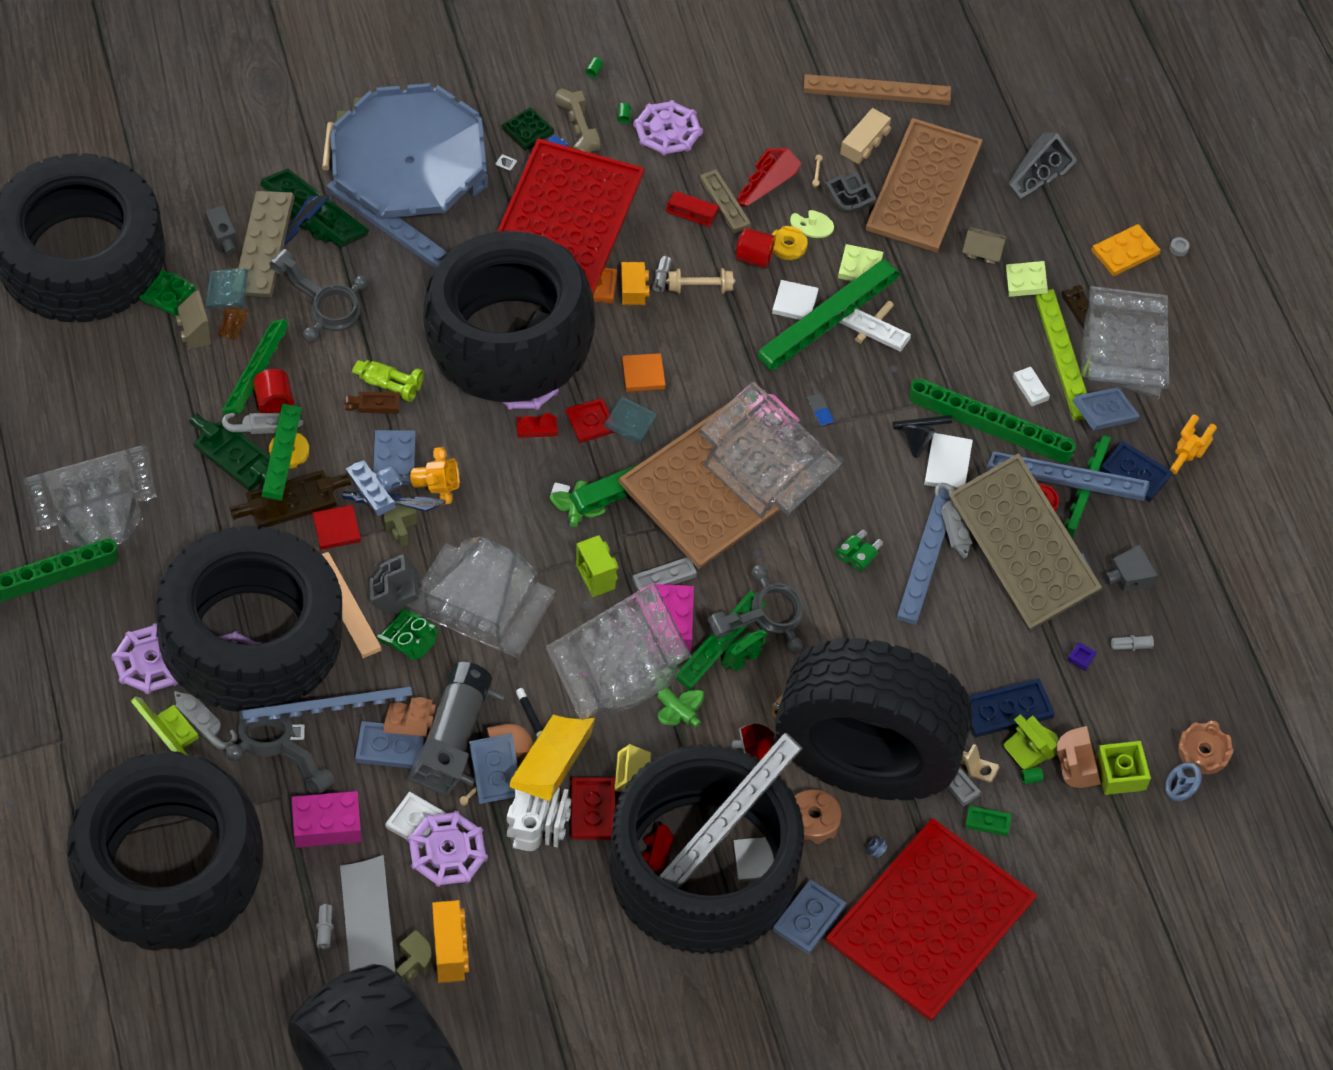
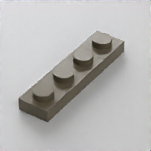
(727, 203)

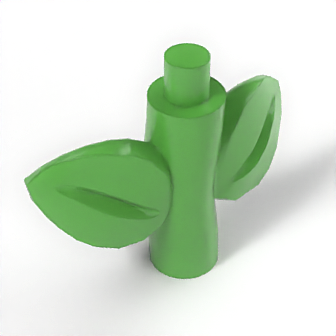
(564, 503)
(680, 708)

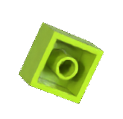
(596, 565)
(1122, 767)

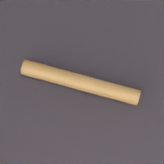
(327, 149)
(880, 315)

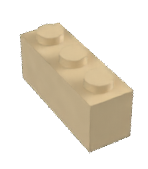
(866, 136)

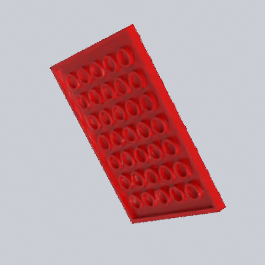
(574, 202)
(931, 919)

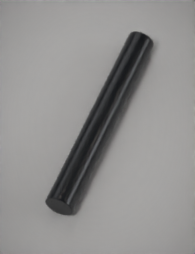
(923, 422)

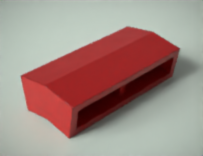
(692, 208)

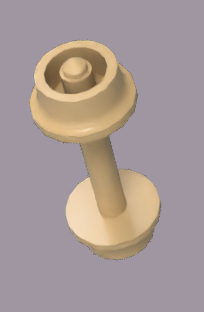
(725, 281)

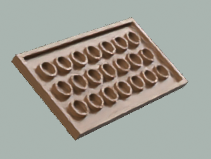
(924, 185)

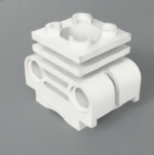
(532, 816)

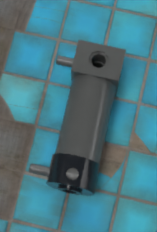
(443, 755)

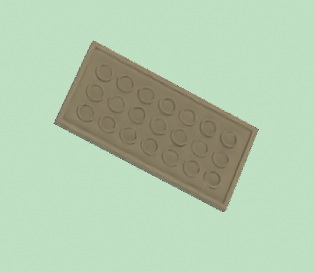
(1025, 541)

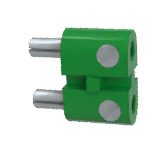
(858, 553)

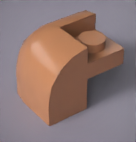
(522, 739)
(1078, 759)

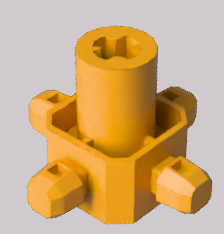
(438, 475)

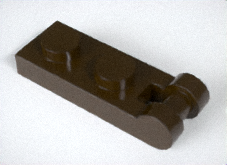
(1078, 307)

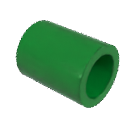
(594, 67)
(624, 113)
(1031, 775)

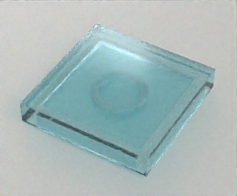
(226, 288)
(630, 420)

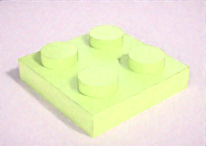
(857, 261)
(1026, 278)

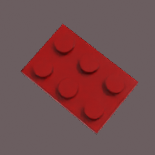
(592, 808)

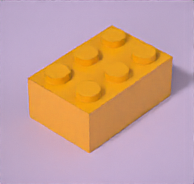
(450, 941)

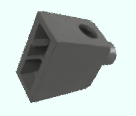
(221, 230)
(1131, 571)

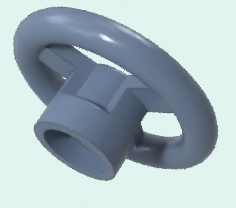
(1184, 784)

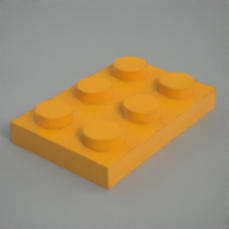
(1125, 250)

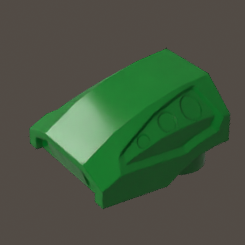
(168, 292)
(409, 635)
(745, 646)

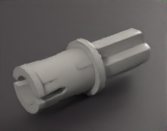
(662, 274)
(1132, 643)
(324, 927)

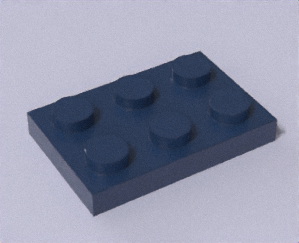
(1134, 464)

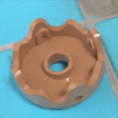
(1209, 736)
(827, 823)

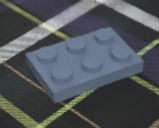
(1106, 408)
(396, 450)
(386, 748)
(494, 767)
(809, 917)

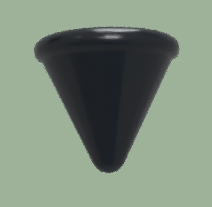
(917, 438)

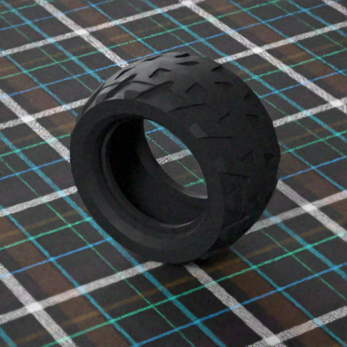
(498, 270)
(151, 789)
(368, 1024)

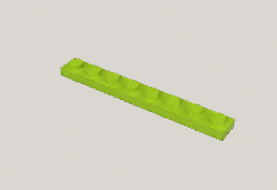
(1061, 349)

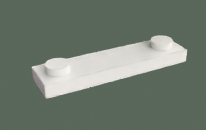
(877, 329)

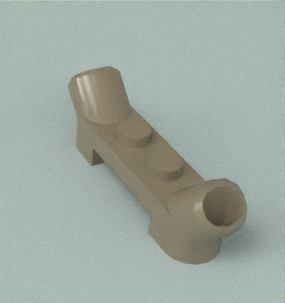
(575, 103)

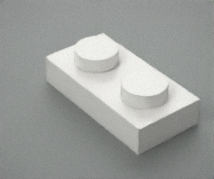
(1031, 386)

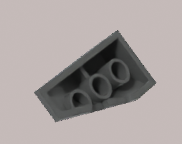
(1043, 162)

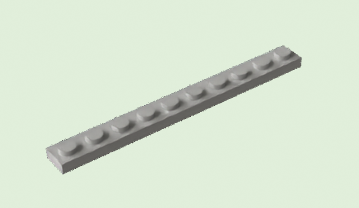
(731, 811)

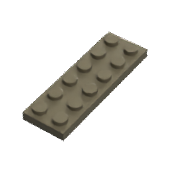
(265, 240)

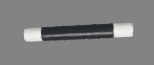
(529, 711)

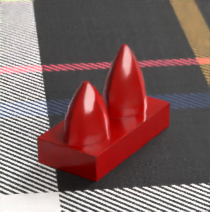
(537, 426)
(661, 843)

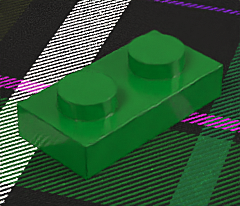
(988, 821)

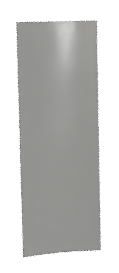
(367, 914)

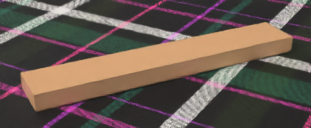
(354, 619)

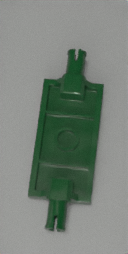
(231, 452)

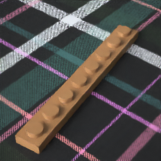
(877, 89)

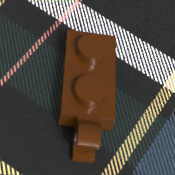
(373, 402)

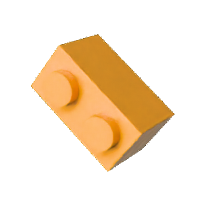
(633, 283)

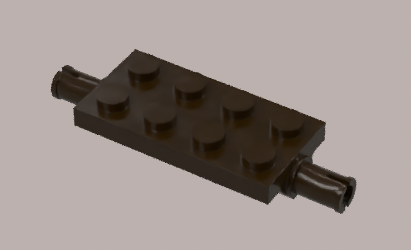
(300, 498)

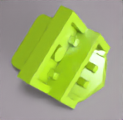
(1031, 743)

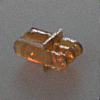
(232, 322)

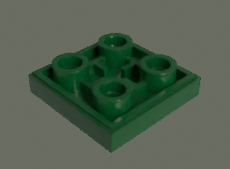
(527, 128)

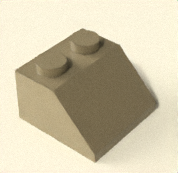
(984, 245)
(193, 322)

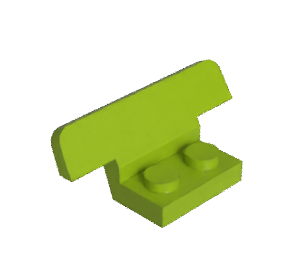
(169, 726)

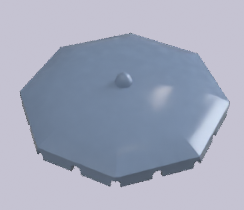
(408, 150)

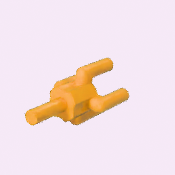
(1190, 444)

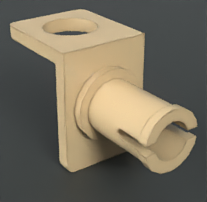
(975, 764)

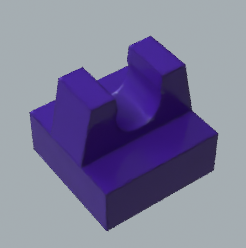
(1082, 656)

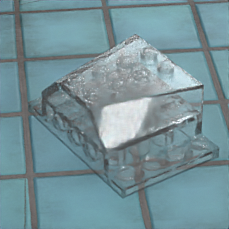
(1126, 340)
(765, 453)
(93, 497)
(484, 594)
(620, 655)

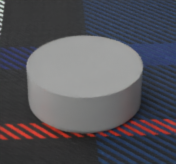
(1179, 246)

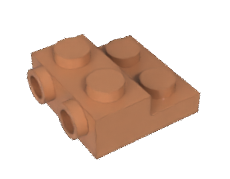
(411, 718)

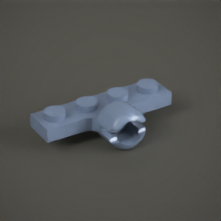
(375, 485)

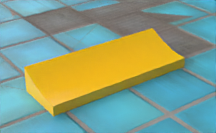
(552, 756)

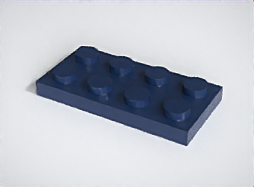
(998, 708)

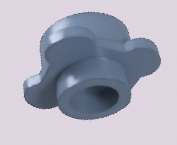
(876, 847)

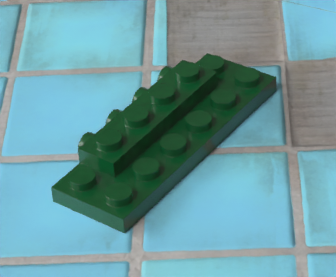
(328, 222)

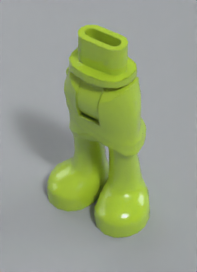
(380, 375)

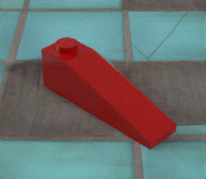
(772, 170)

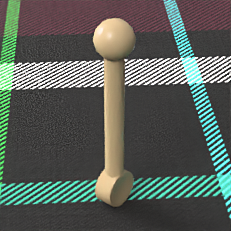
(815, 183)
(464, 799)

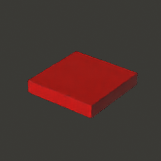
(589, 420)
(336, 527)

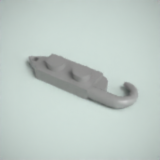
(255, 423)
(955, 525)
(202, 719)

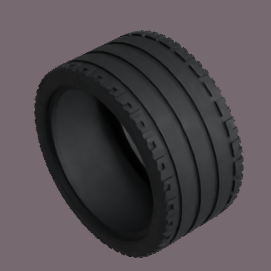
(688, 919)

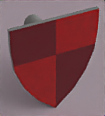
(755, 740)

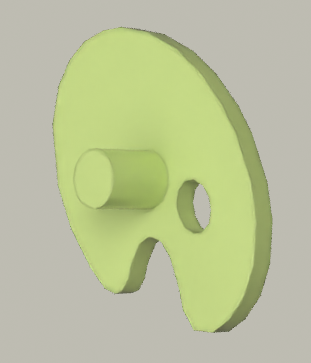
(816, 226)

